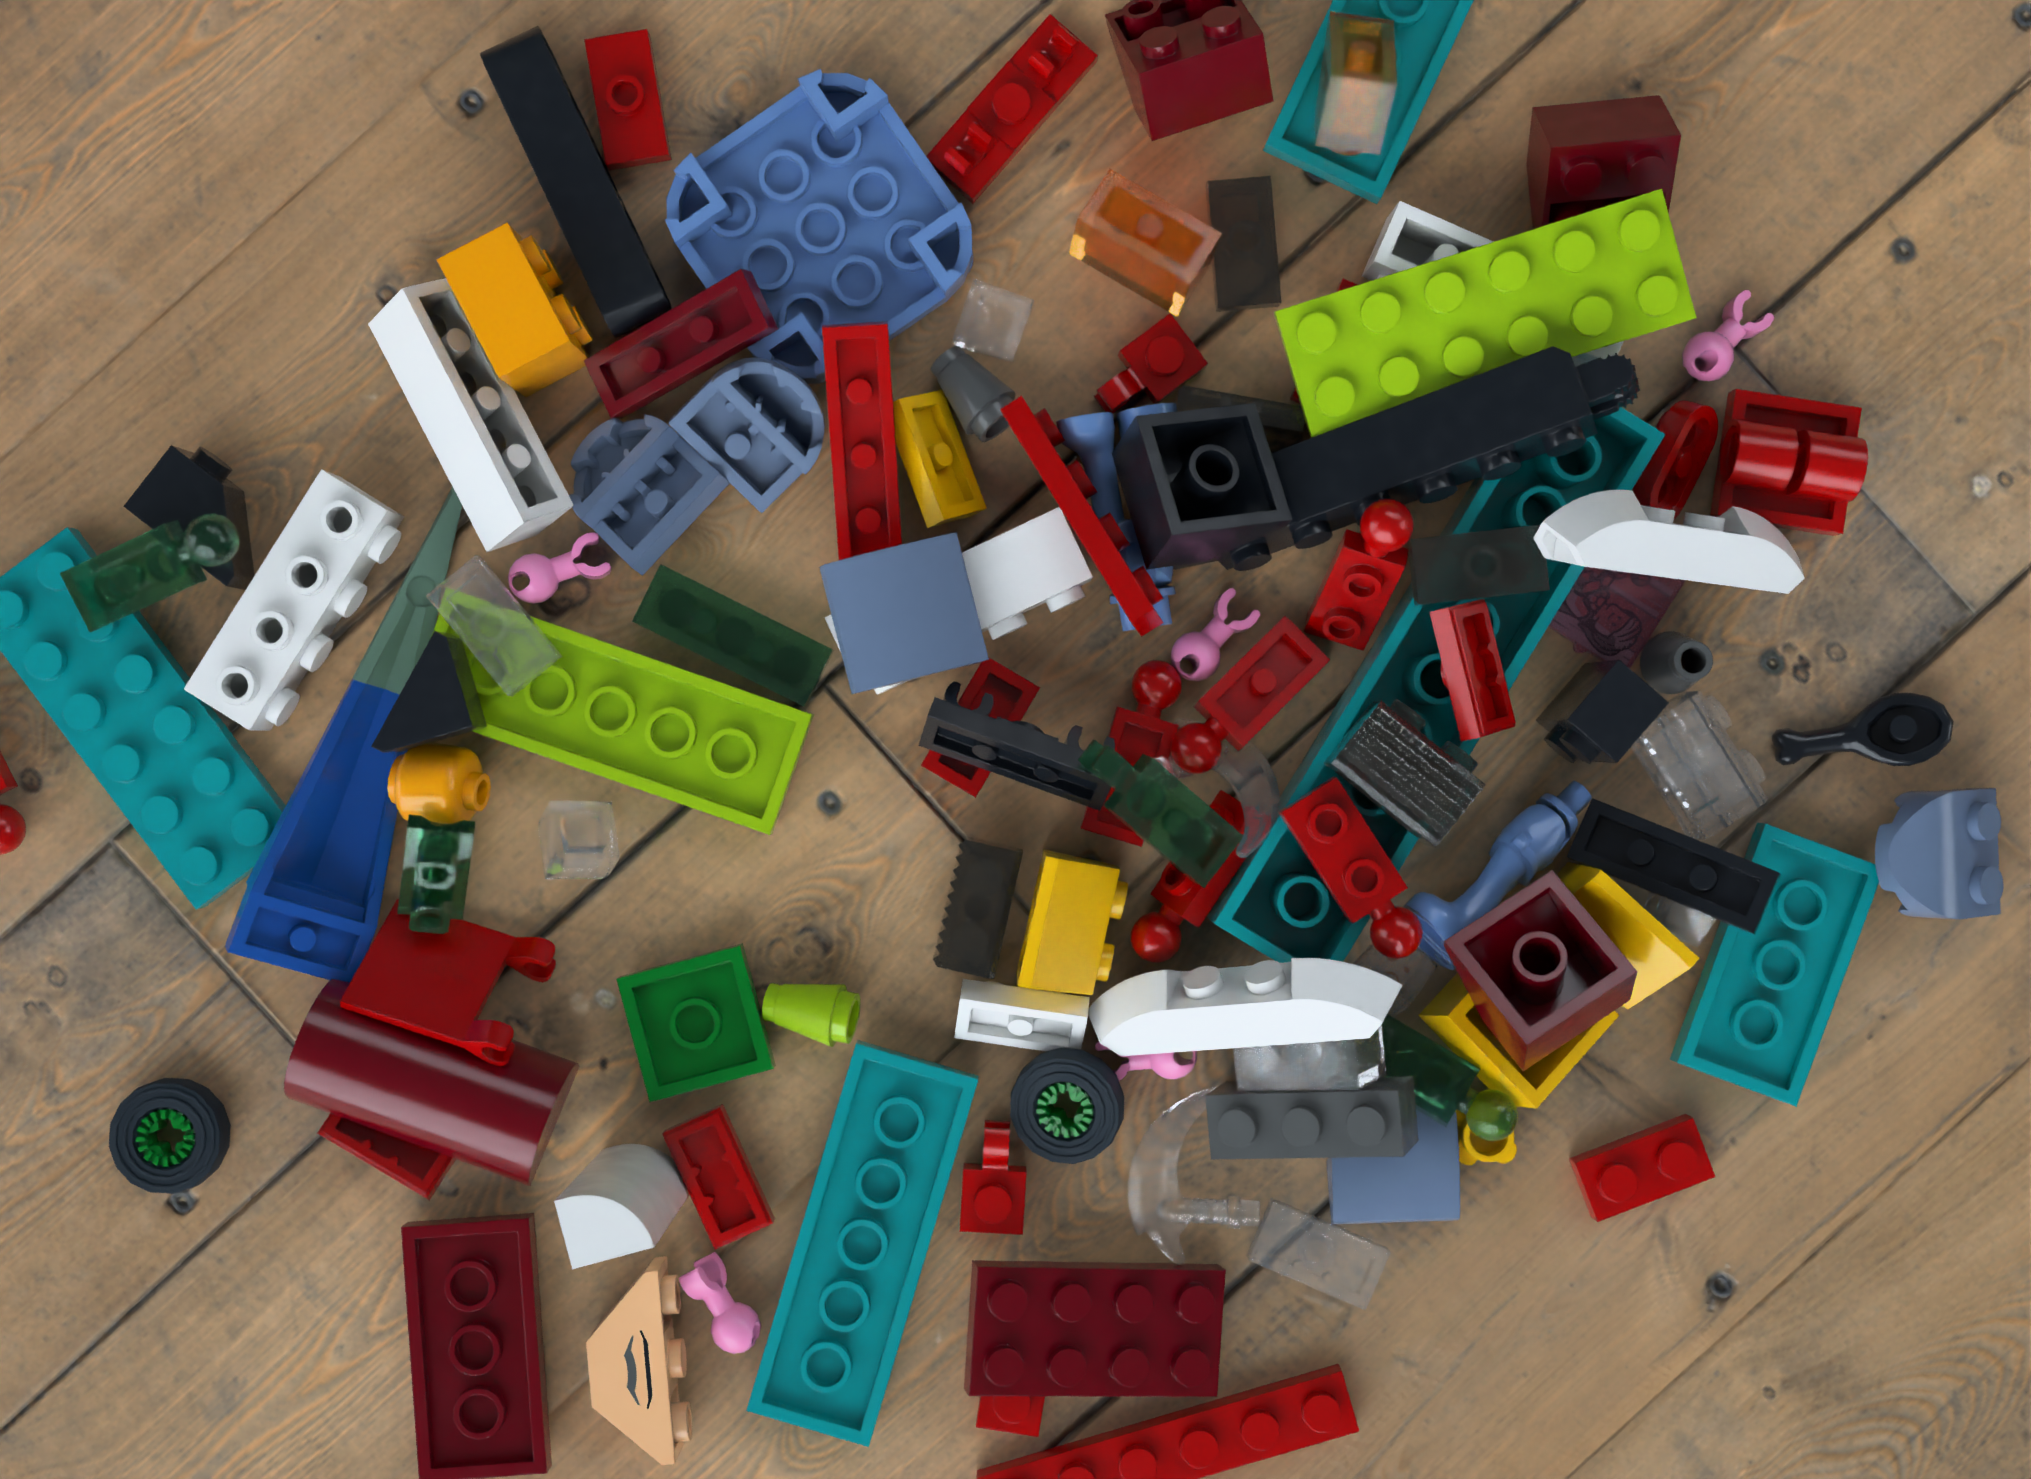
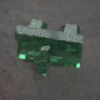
(435, 873)

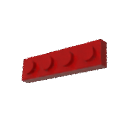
(862, 437)
(1099, 536)

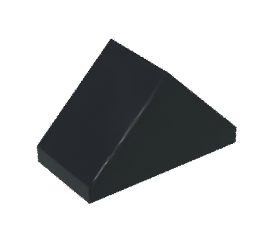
(435, 701)

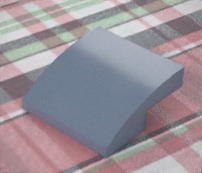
(903, 612)
(1400, 1189)

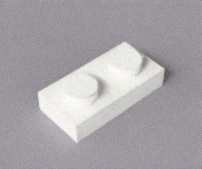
(1020, 1016)

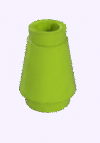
(814, 1010)

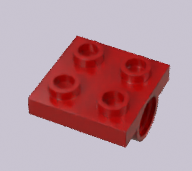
(1790, 461)

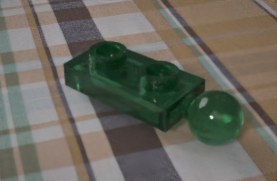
(149, 568)
(1444, 1083)

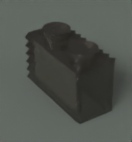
(1405, 771)
(978, 907)

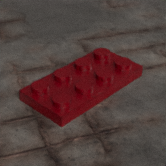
(1094, 1329)
(476, 1347)

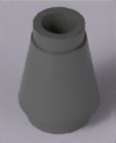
(973, 393)
(1662, 662)

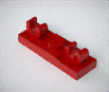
(1011, 108)

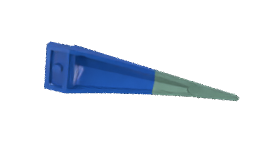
(327, 859)

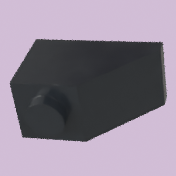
(195, 485)

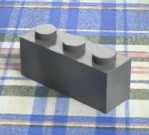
(1313, 1122)

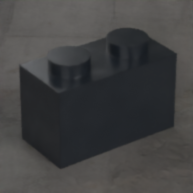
(1600, 713)

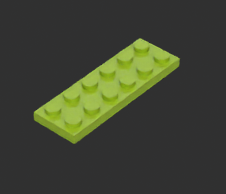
(1476, 310)
(650, 727)

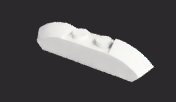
(1621, 535)
(1242, 1006)

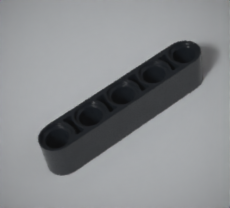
(576, 181)

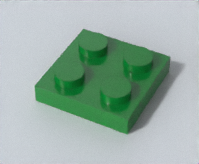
(696, 1022)

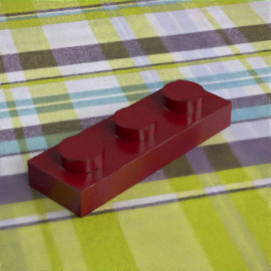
(681, 344)

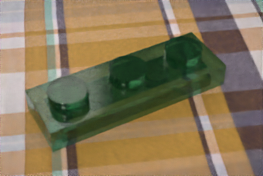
(733, 635)

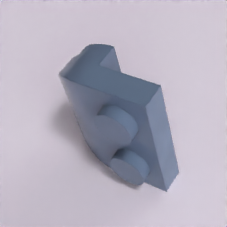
(754, 427)
(641, 487)
(1942, 854)

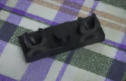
(1012, 749)
(1674, 866)

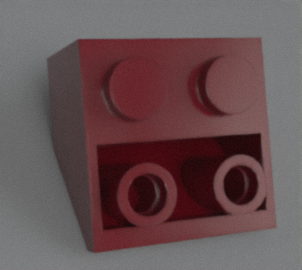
(1189, 61)
(1598, 155)

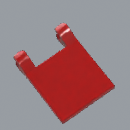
(444, 980)

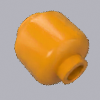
(438, 783)

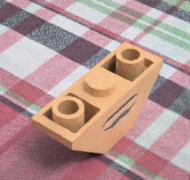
(638, 1365)

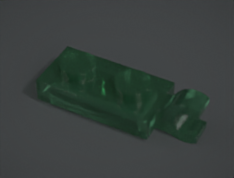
(1163, 812)

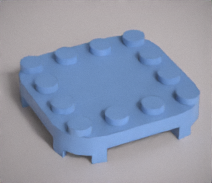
(826, 214)

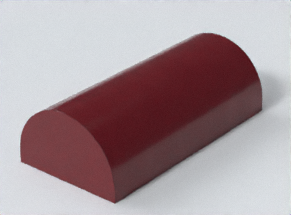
(429, 1088)

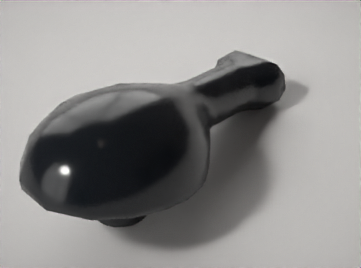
(1890, 730)

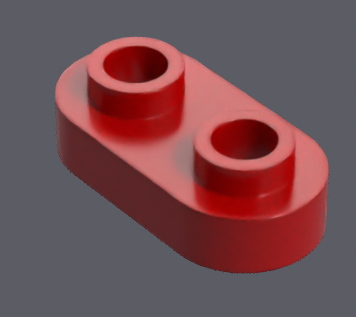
(1680, 457)

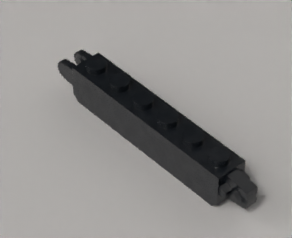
(1438, 443)

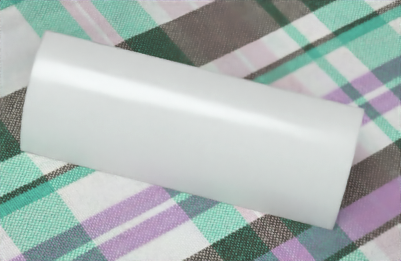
(619, 1203)

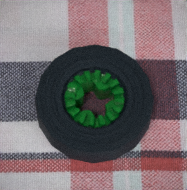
(1048, 1129)
(152, 1162)

